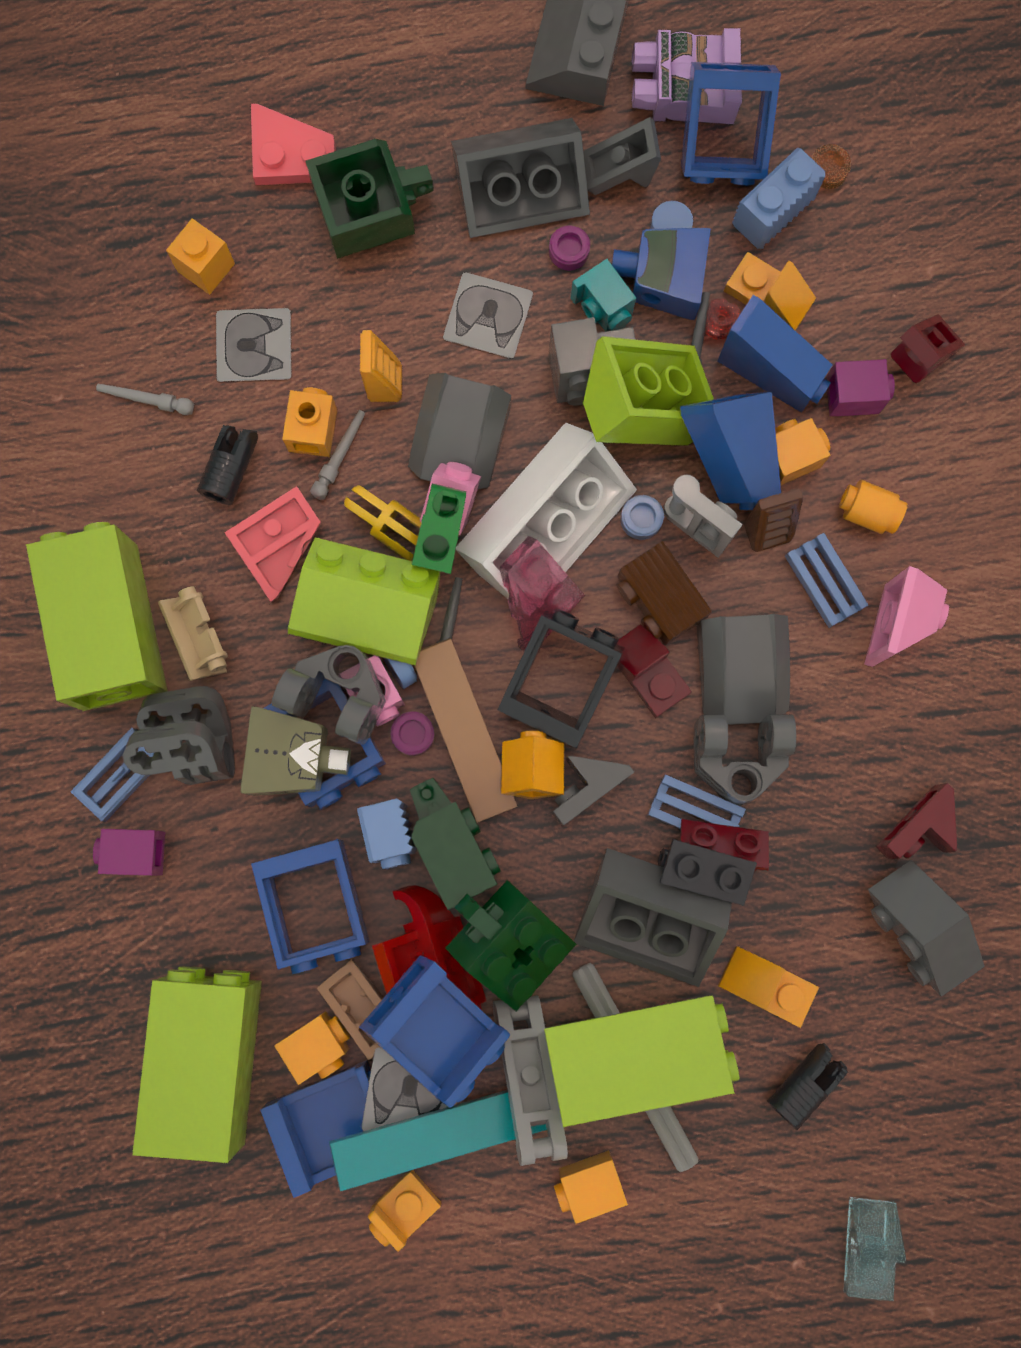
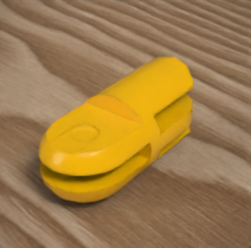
(385, 520)

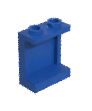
(435, 1032)
(310, 1118)

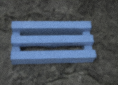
(839, 571)
(670, 782)
(92, 803)

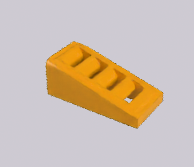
(379, 369)

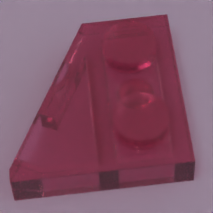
(534, 586)

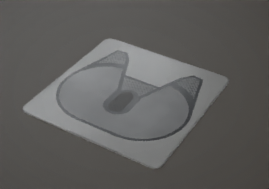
(488, 315)
(253, 344)
(394, 1094)

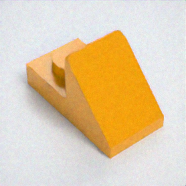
(782, 291)
(768, 986)

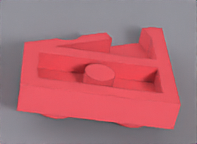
(283, 146)
(275, 540)

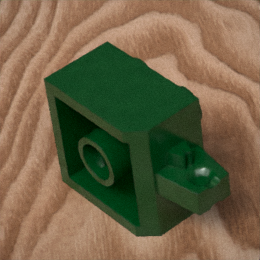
(366, 196)
(448, 845)
(508, 944)

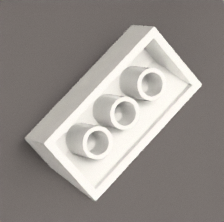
(557, 499)

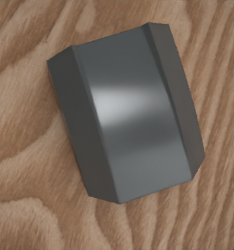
(459, 424)
(744, 666)

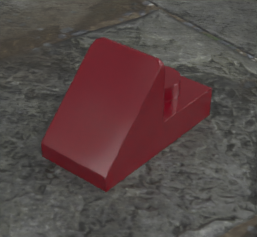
(926, 347)
(650, 671)
(930, 816)

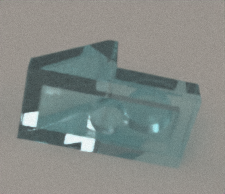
(872, 1249)

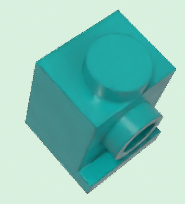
(604, 296)

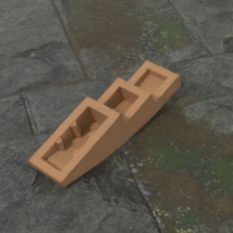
(463, 729)
(352, 1000)

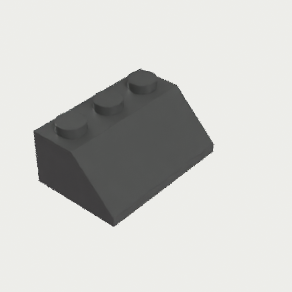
(577, 48)
(521, 177)
(650, 921)

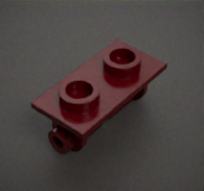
(731, 840)

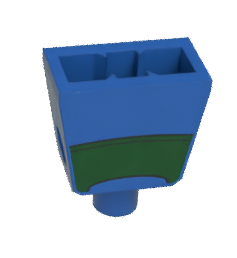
(667, 269)

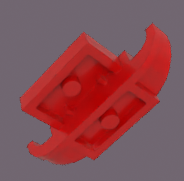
(426, 936)

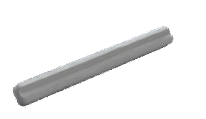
(663, 1118)

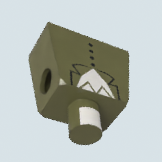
(288, 755)

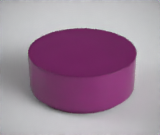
(569, 248)
(412, 733)

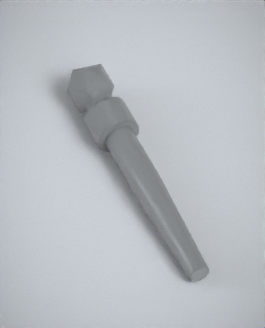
(163, 401)
(329, 472)

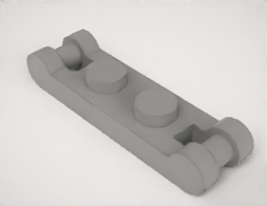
(530, 1083)

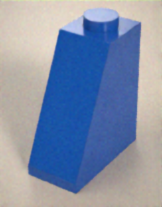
(775, 356)
(737, 446)

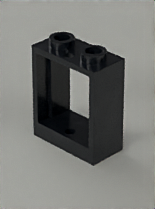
(542, 715)

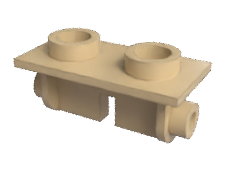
(194, 640)

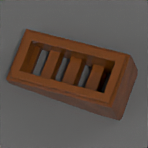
(774, 520)

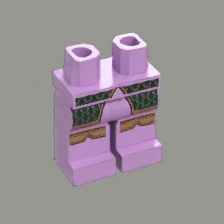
(671, 62)

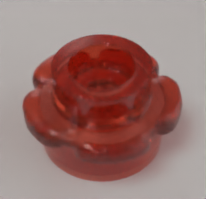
(721, 329)

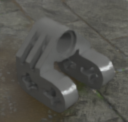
(301, 685)
(208, 737)
(775, 747)

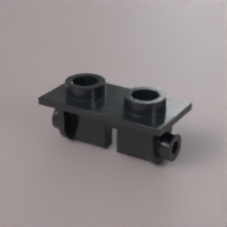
(706, 872)

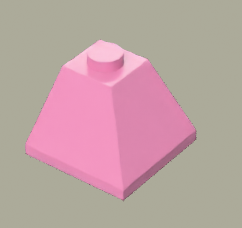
(907, 613)

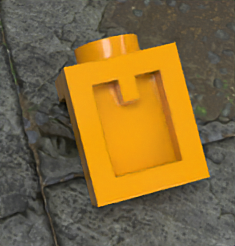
(402, 1210)

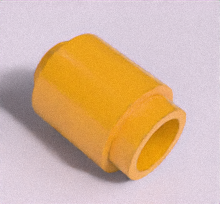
(873, 507)

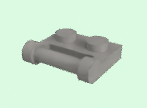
(712, 524)

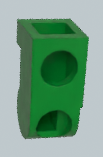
(439, 529)

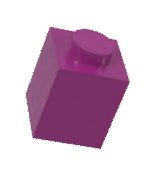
(859, 387)
(129, 852)

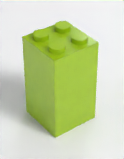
(95, 617)
(641, 1060)
(197, 1065)

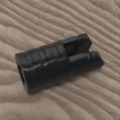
(227, 464)
(808, 1086)

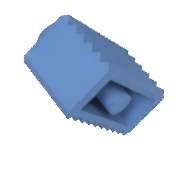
(778, 198)
(387, 833)

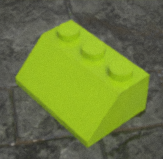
(639, 391)
(364, 601)

